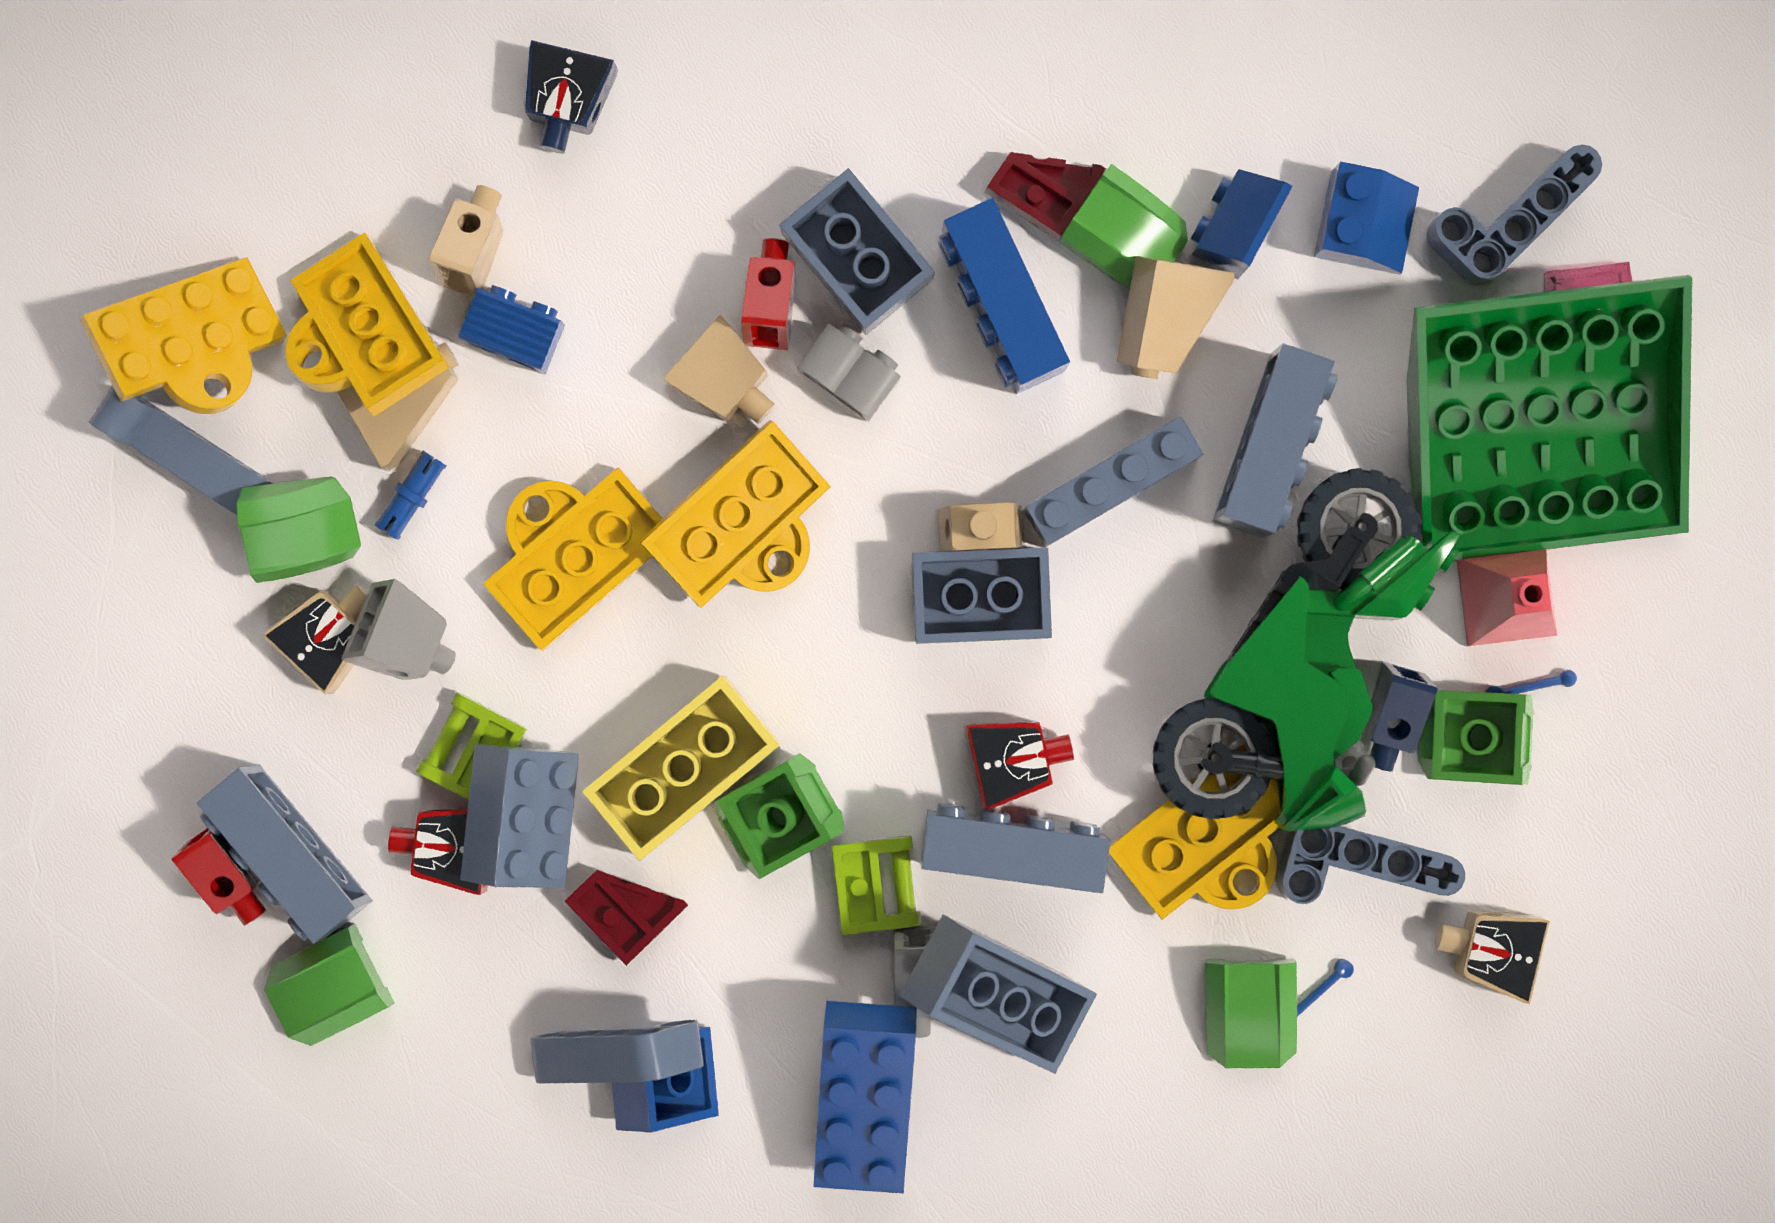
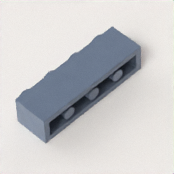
(1113, 481)

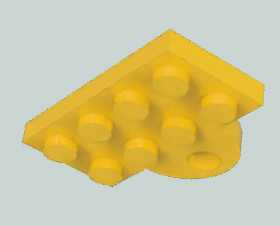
(361, 328)
(187, 336)
(740, 520)
(572, 554)
(1181, 854)

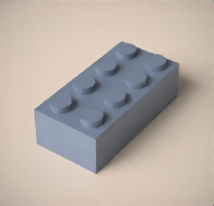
(1274, 441)
(1015, 850)
(283, 853)
(998, 994)

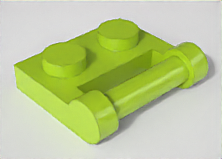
(491, 730)
(861, 886)

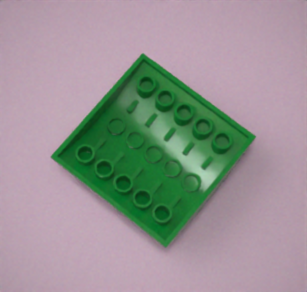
(1552, 417)

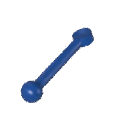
(1566, 678)
(1342, 968)

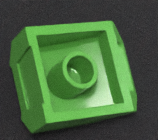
(1122, 223)
(296, 527)
(1478, 738)
(779, 816)
(326, 988)
(1251, 1012)

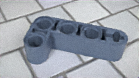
(1523, 211)
(175, 448)
(1373, 863)
(617, 1054)

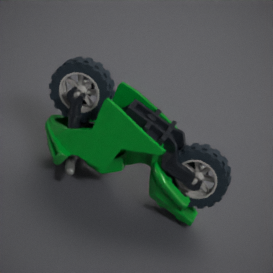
(1292, 673)

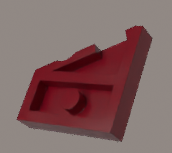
(1043, 190)
(623, 912)

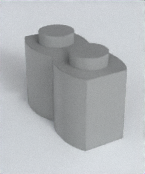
(850, 371)

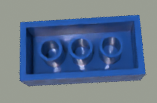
(1004, 296)
(865, 1096)

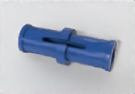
(410, 495)

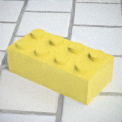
(681, 767)

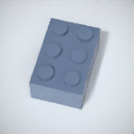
(857, 251)
(981, 595)
(519, 817)

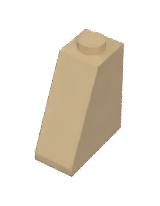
(1167, 313)
(398, 427)

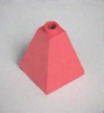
(1506, 597)

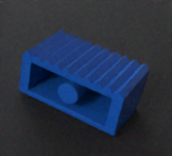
(512, 329)

